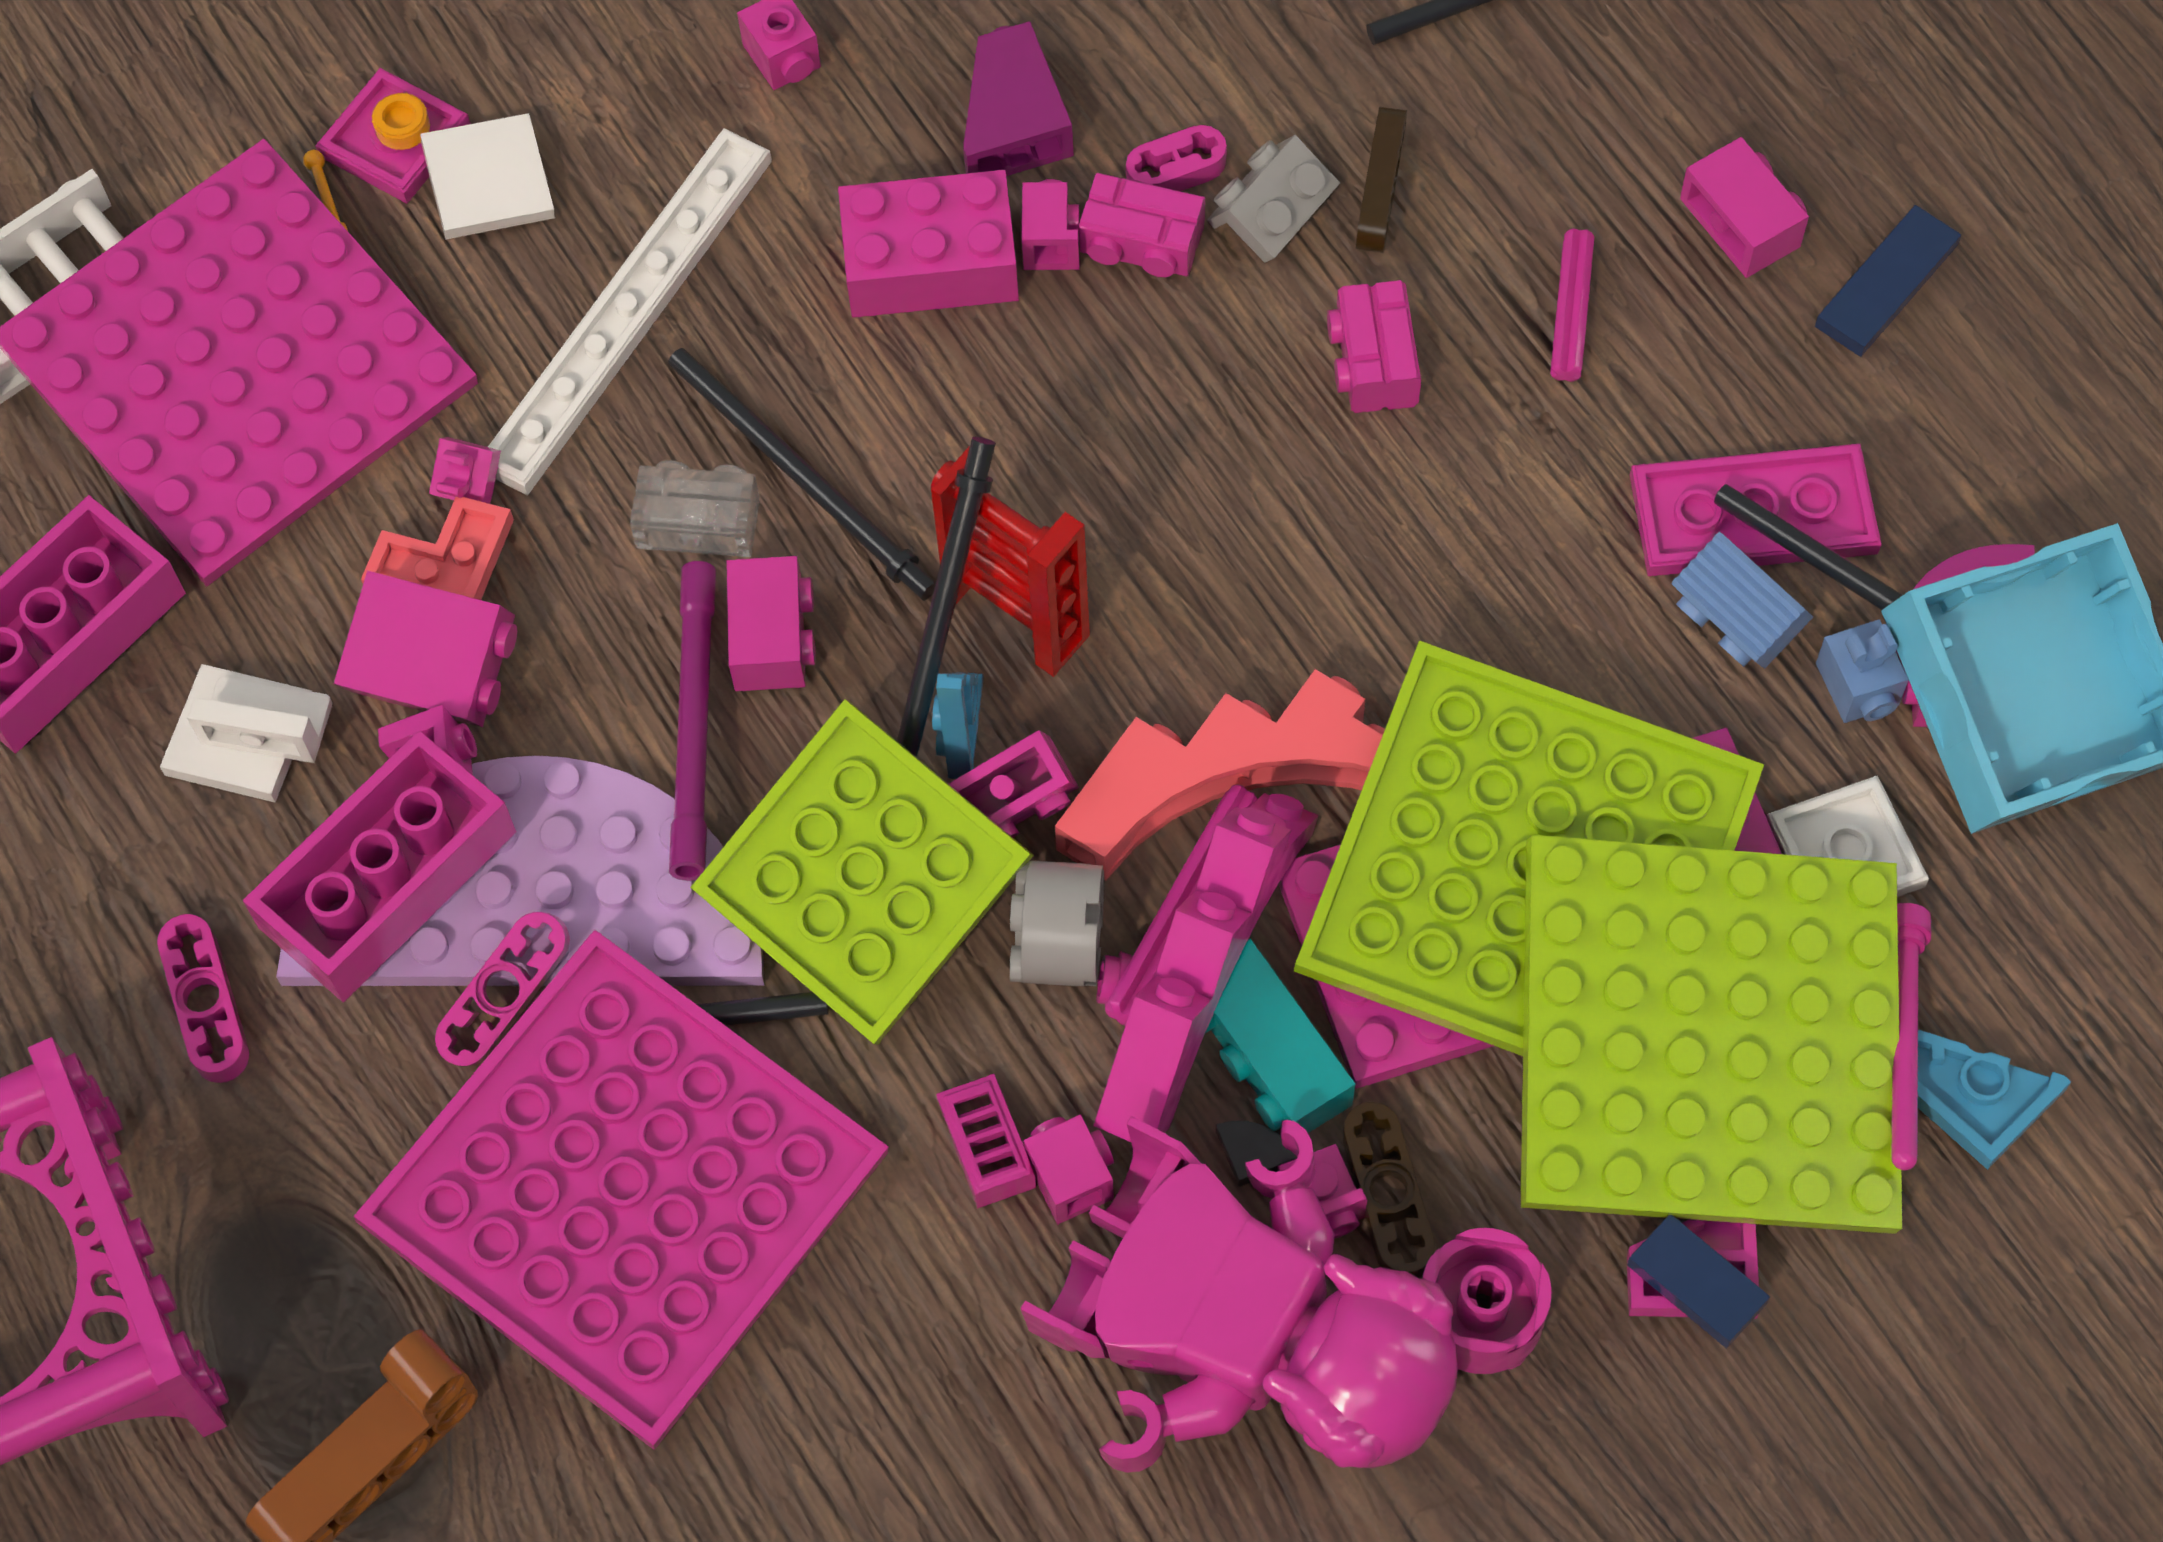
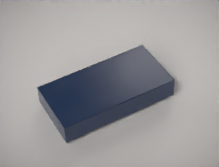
(1698, 1281)

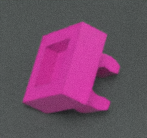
(464, 470)

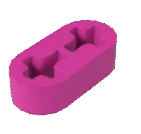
(1176, 161)

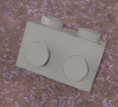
(1274, 196)

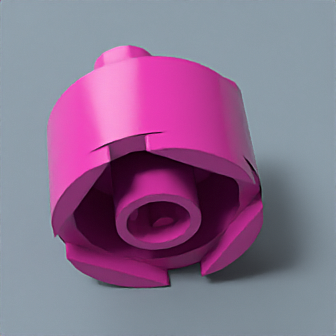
(1518, 1293)

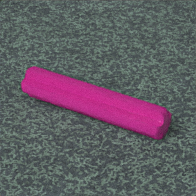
(1572, 305)

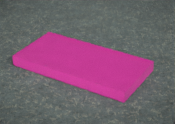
(1811, 488)

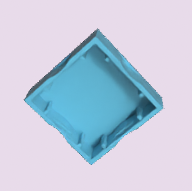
(2037, 676)

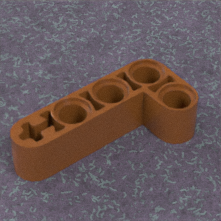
(371, 1448)

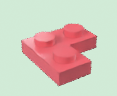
(459, 559)

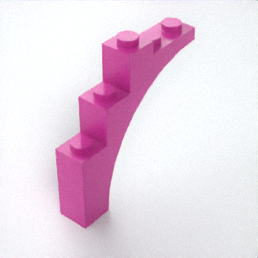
(1202, 947)

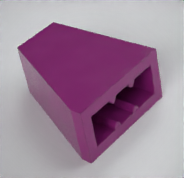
(1014, 106)

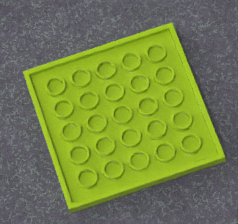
(1435, 854)
(1709, 1035)

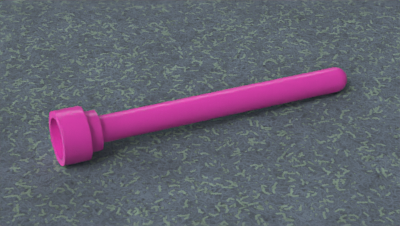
(1913, 936)

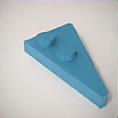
(957, 719)
(1980, 1095)

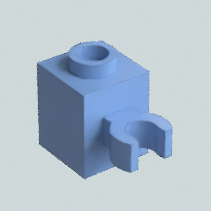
(1863, 671)

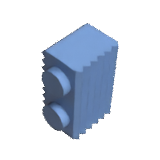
(1740, 601)

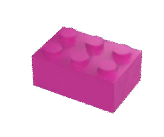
(928, 243)

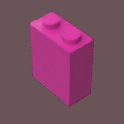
(426, 648)

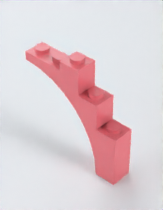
(1157, 779)

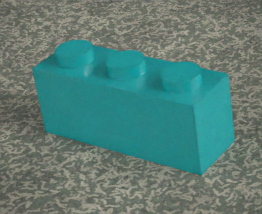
(1277, 1048)

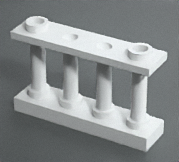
(36, 234)

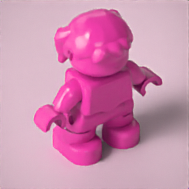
(1248, 1313)

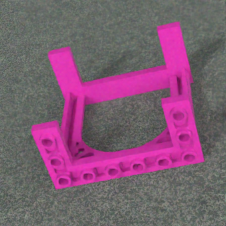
(152, 1366)

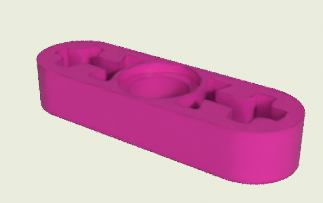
(222, 1015)
(486, 1034)

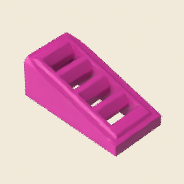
(1001, 1182)

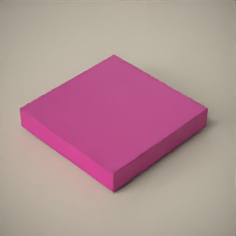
(356, 148)

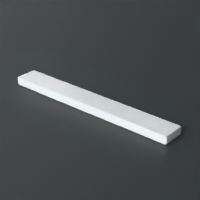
(627, 309)

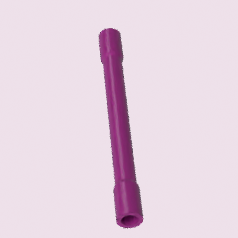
(689, 828)

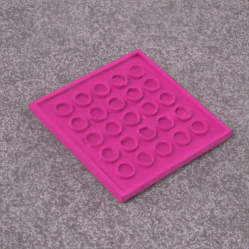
(235, 361)
(622, 1187)

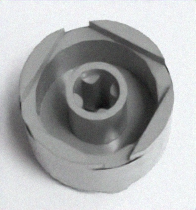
(1057, 923)

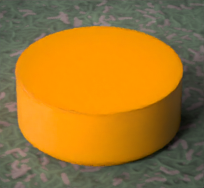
(400, 121)

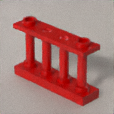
(1022, 568)

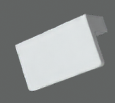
(261, 719)

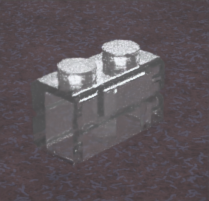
(695, 509)

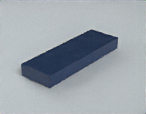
(1887, 280)

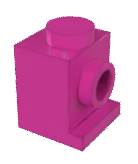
(1049, 227)

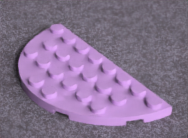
(598, 859)

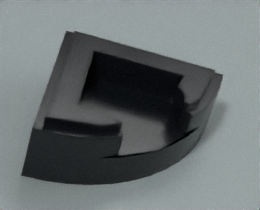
(1251, 1141)

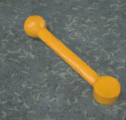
(315, 161)

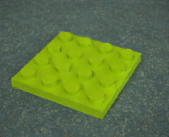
(861, 871)

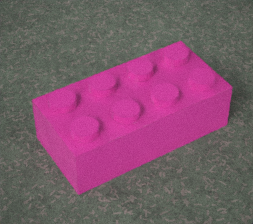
(73, 612)
(380, 865)

